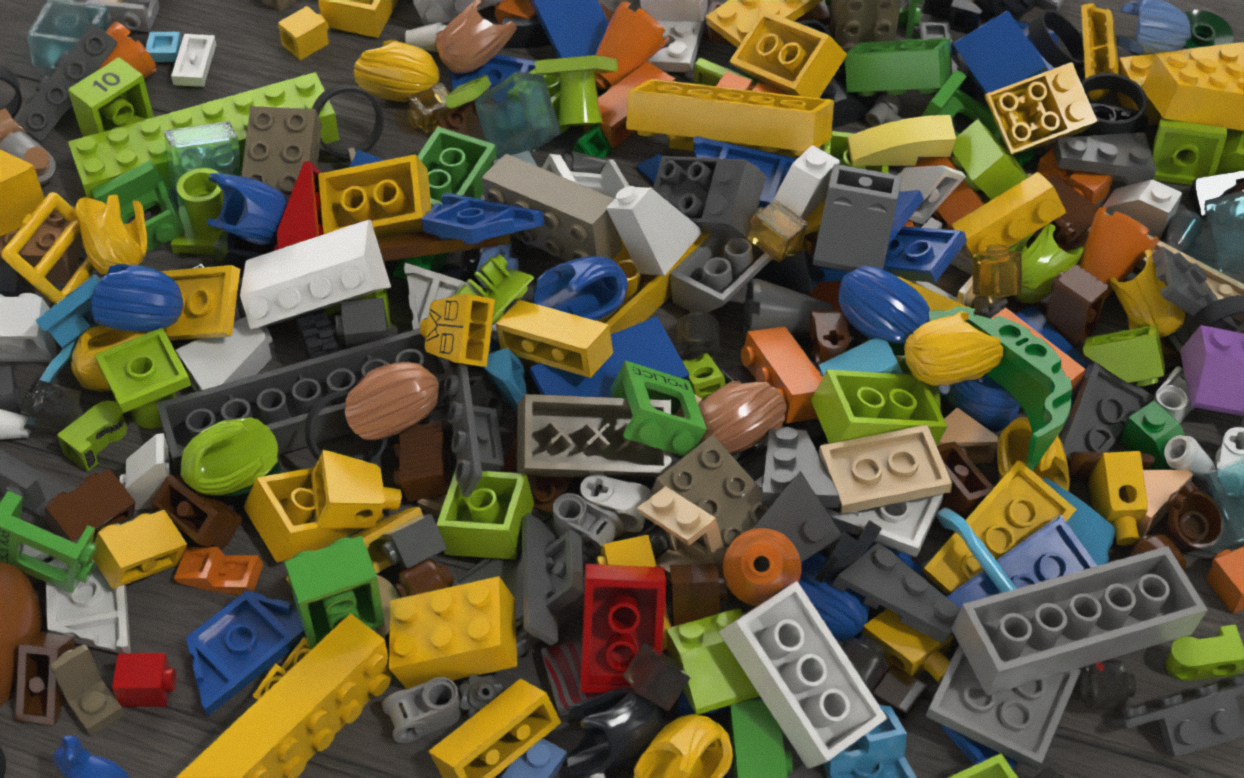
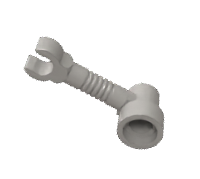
(885, 110)

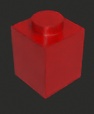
(143, 679)

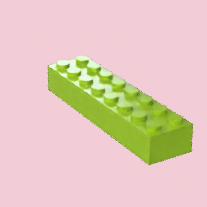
(121, 149)

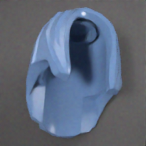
(1158, 29)

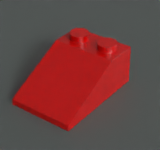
(303, 212)
(619, 615)

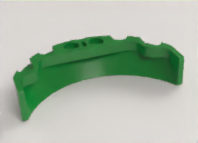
(1028, 372)

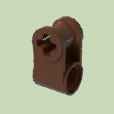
(828, 334)

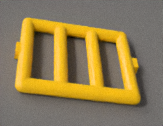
(36, 275)

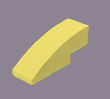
(903, 141)

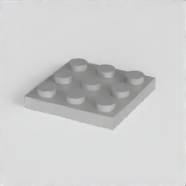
(1011, 721)

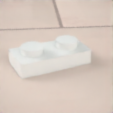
(193, 60)

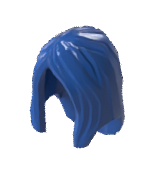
(249, 208)
(582, 287)
(136, 299)
(881, 304)
(982, 401)
(841, 611)

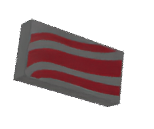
(563, 673)

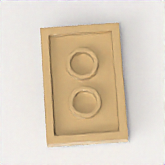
(885, 469)

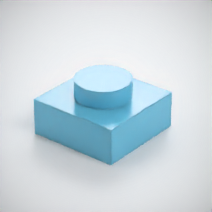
(164, 46)

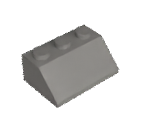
(715, 272)

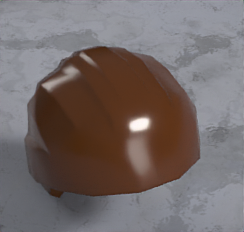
(1194, 518)

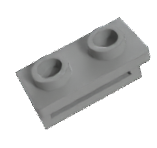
(133, 14)

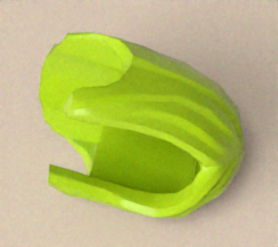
(1042, 264)
(229, 456)

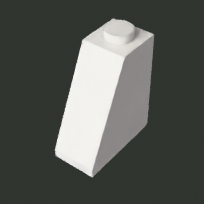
(651, 229)
(226, 359)

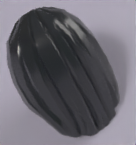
(617, 730)

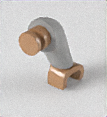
(17, 143)

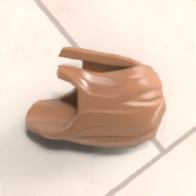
(471, 40)
(391, 400)
(742, 414)

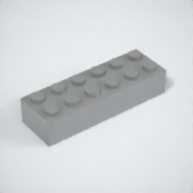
(1077, 620)

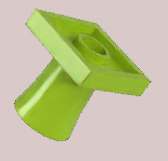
(577, 86)
(1186, 150)
(201, 201)
(143, 375)

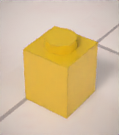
(303, 32)

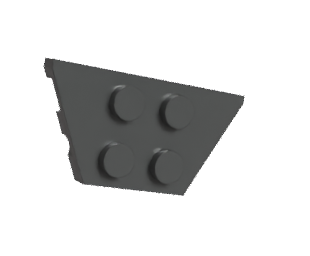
(1186, 285)

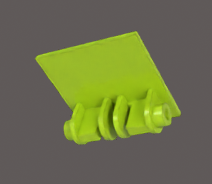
(504, 284)

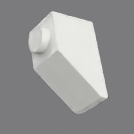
(807, 182)
(935, 186)
(1147, 203)
(147, 471)

